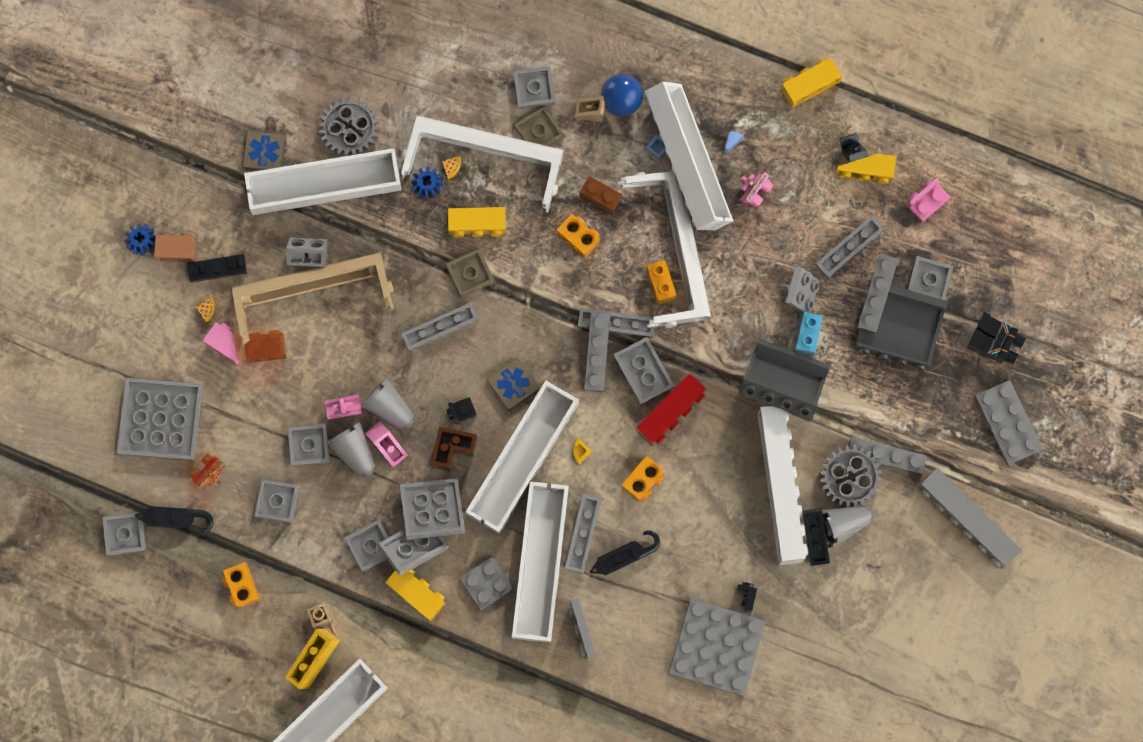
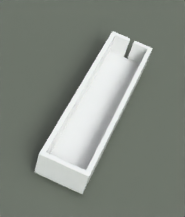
(688, 156)
(322, 181)
(522, 457)
(781, 485)
(540, 562)
(336, 707)

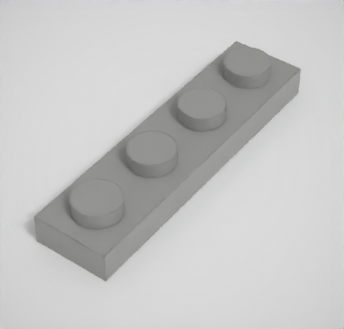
(849, 247)
(878, 292)
(619, 323)
(440, 326)
(597, 351)
(892, 456)
(583, 533)

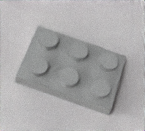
(643, 371)
(408, 554)
(581, 629)

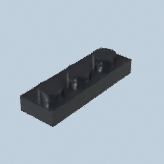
(816, 536)

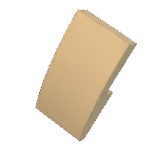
(321, 618)

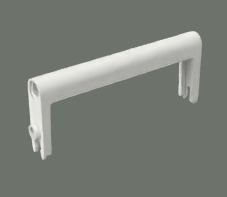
(485, 142)
(684, 245)

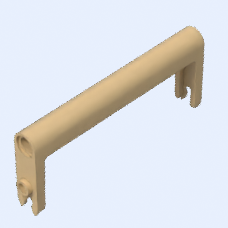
(308, 281)

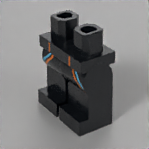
(995, 339)

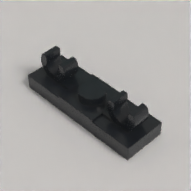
(217, 268)

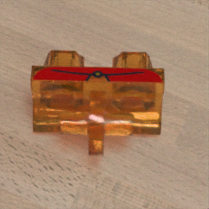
(209, 473)

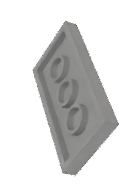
(1008, 422)

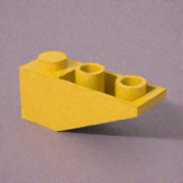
(875, 168)

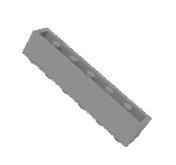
(970, 519)

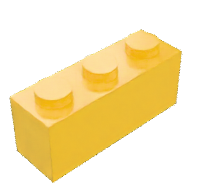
(811, 82)
(477, 221)
(417, 593)
(312, 658)

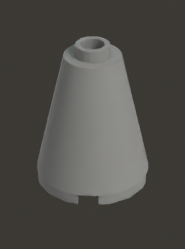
(389, 405)
(353, 450)
(844, 523)

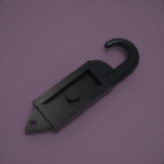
(173, 517)
(624, 555)

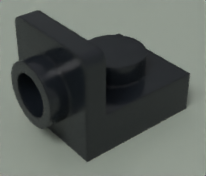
(851, 148)
(461, 410)
(748, 600)

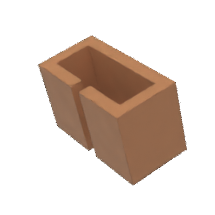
(172, 247)

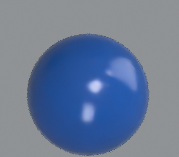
(622, 95)

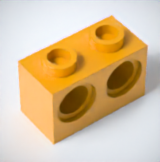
(574, 239)
(661, 282)
(639, 476)
(245, 583)

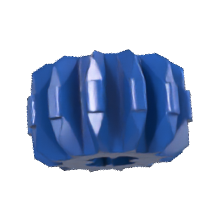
(424, 176)
(133, 238)

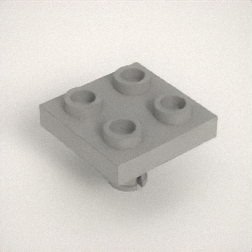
(801, 291)

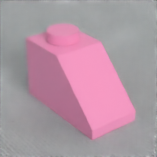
(222, 341)
(386, 444)

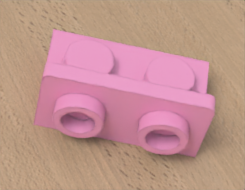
(928, 200)

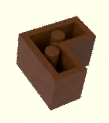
(451, 442)

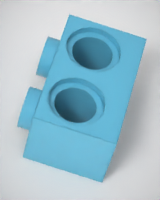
(808, 334)

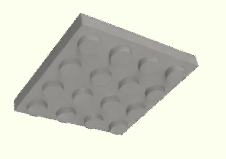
(160, 419)
(717, 647)

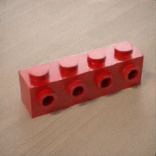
(671, 409)

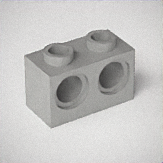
(307, 252)

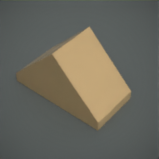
(590, 109)

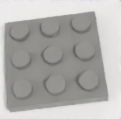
(432, 508)

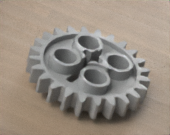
(359, 114)
(844, 459)

